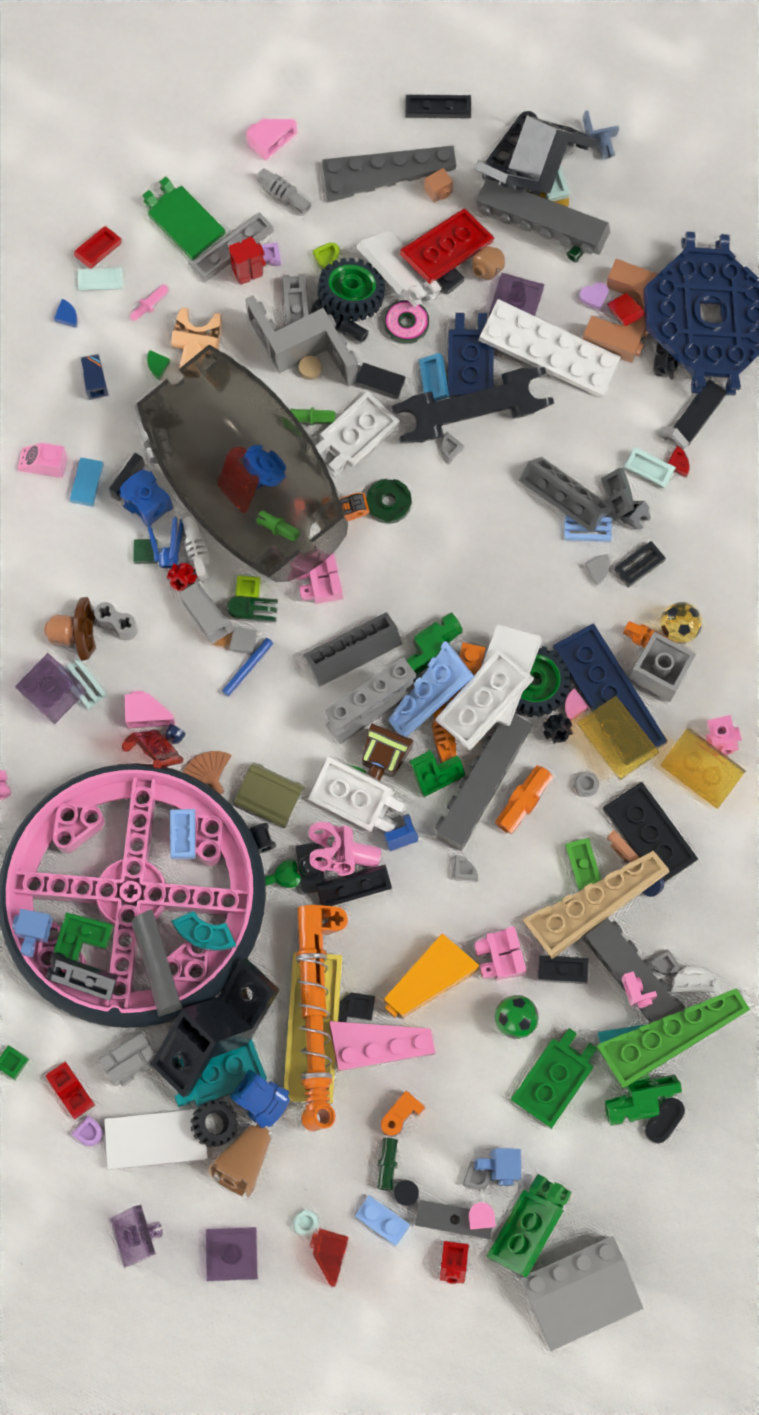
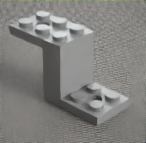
(301, 339)

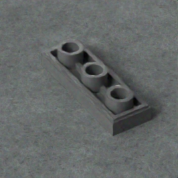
(438, 1216)

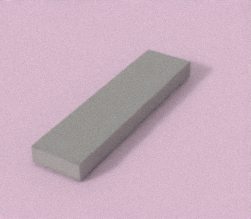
(218, 256)

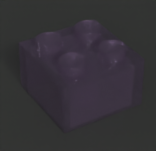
(51, 688)

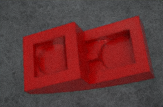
(70, 1090)

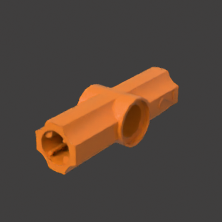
(524, 799)

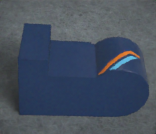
(94, 376)

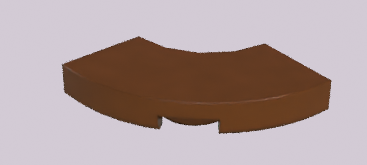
(83, 628)

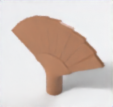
(208, 768)

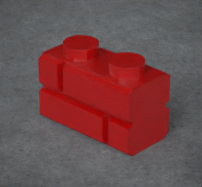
(247, 260)

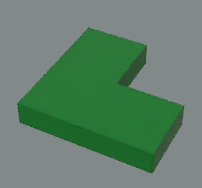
(434, 777)
(79, 931)

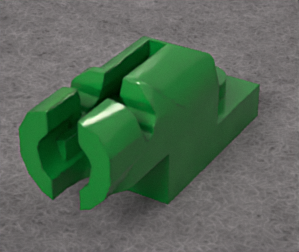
(431, 639)
(641, 1099)

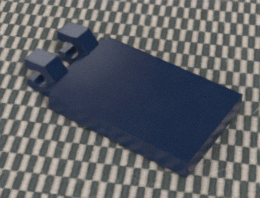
(468, 358)

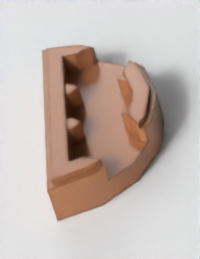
(621, 848)

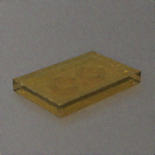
(618, 738)
(703, 768)

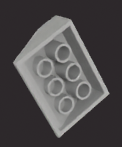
(581, 1293)

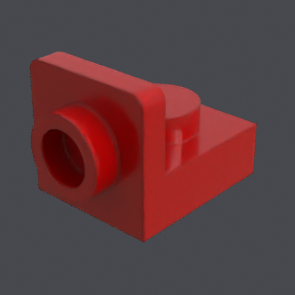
(454, 1262)

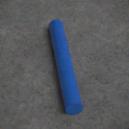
(247, 667)

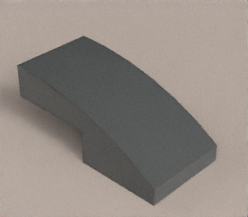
(618, 493)

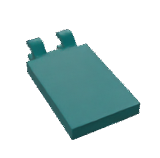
(223, 1075)

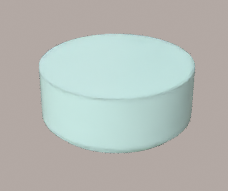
(306, 1223)

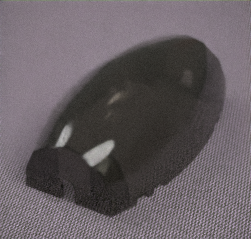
(230, 407)

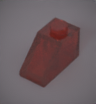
(329, 1253)

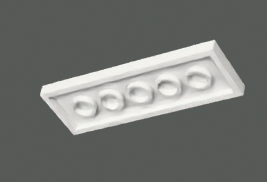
(549, 347)

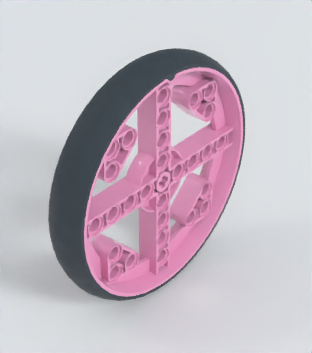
(81, 797)

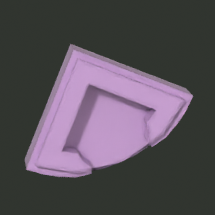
(272, 254)

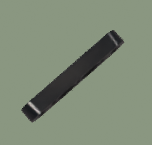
(506, 144)

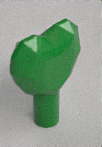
(284, 875)

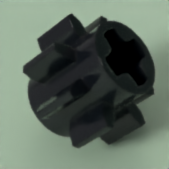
(557, 728)

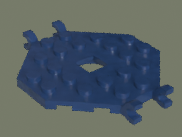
(675, 315)

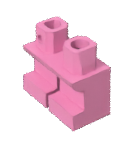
(324, 584)
(504, 954)

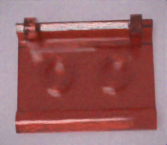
(237, 481)
(154, 746)

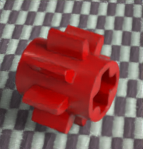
(181, 576)

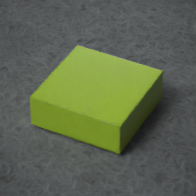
(248, 586)

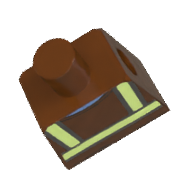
(385, 751)

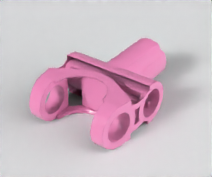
(347, 851)

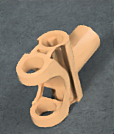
(194, 338)

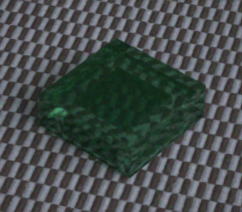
(143, 552)

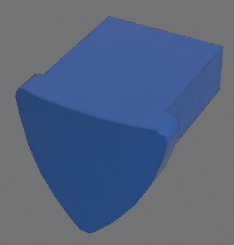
(402, 836)

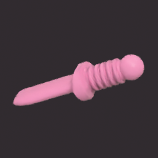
(146, 305)

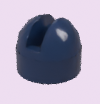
(174, 732)

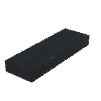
(438, 106)
(700, 410)
(354, 886)

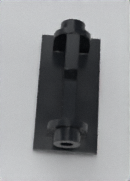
(664, 363)

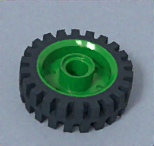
(351, 289)
(553, 688)

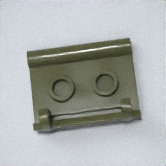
(268, 794)

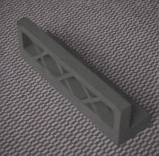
(565, 493)

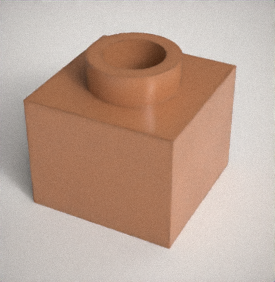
(438, 185)

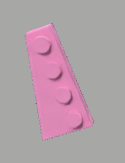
(371, 1044)

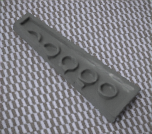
(366, 172)

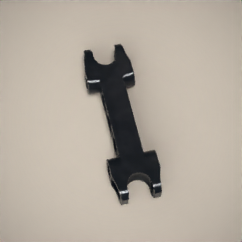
(433, 415)

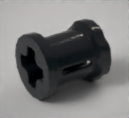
(262, 837)

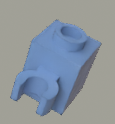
(32, 927)
(504, 1165)

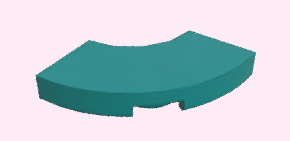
(202, 934)

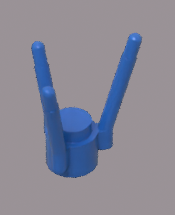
(168, 555)

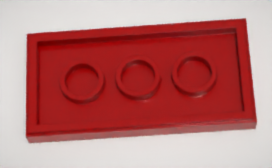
(446, 246)

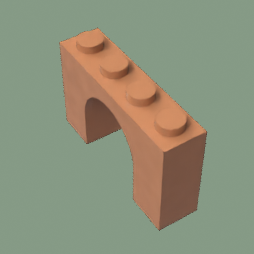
(622, 339)

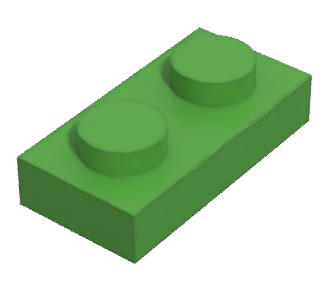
(583, 863)

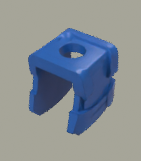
(145, 497)
(262, 1099)

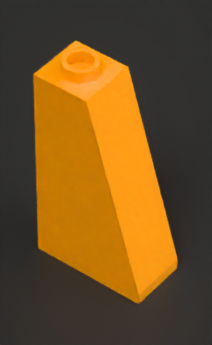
(432, 975)

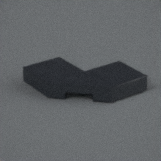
(356, 1006)

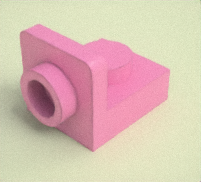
(633, 988)

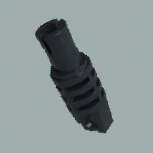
(345, 327)

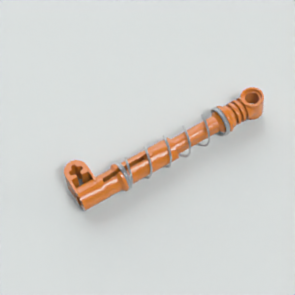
(313, 1006)

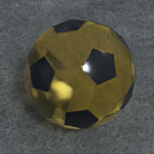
(681, 622)

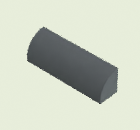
(353, 649)
(156, 963)

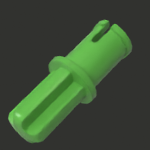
(314, 416)
(278, 526)

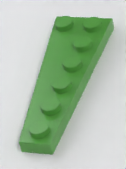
(654, 1044)

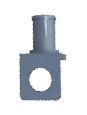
(602, 134)

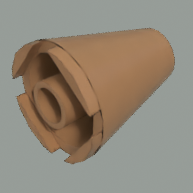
(242, 1161)

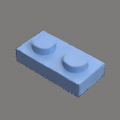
(382, 1220)

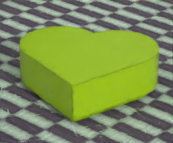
(326, 254)

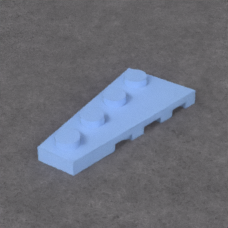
(438, 684)

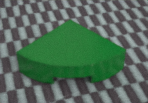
(157, 364)

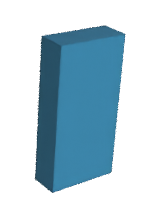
(434, 376)
(86, 482)

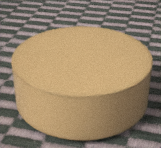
(310, 367)

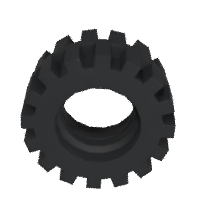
(226, 1115)

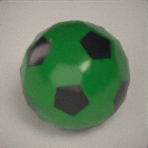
(516, 1016)

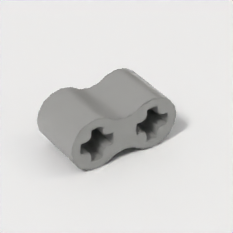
(116, 621)

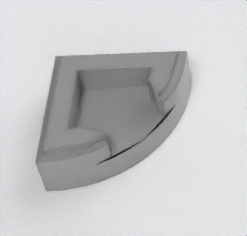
(674, 435)
(450, 447)
(599, 568)
(464, 870)
(665, 964)

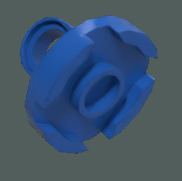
(265, 465)

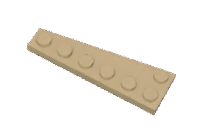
(578, 914)

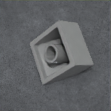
(662, 666)

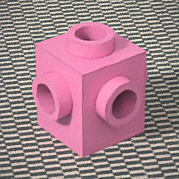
(723, 734)

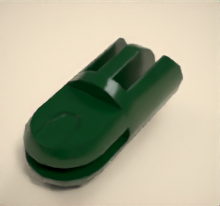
(244, 607)

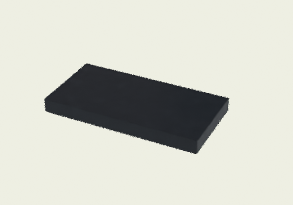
(649, 829)

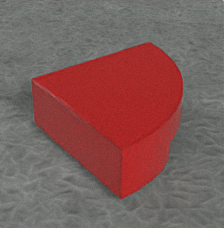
(680, 461)

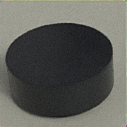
(406, 1193)

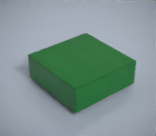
(12, 1062)

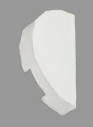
(694, 980)

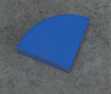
(66, 314)

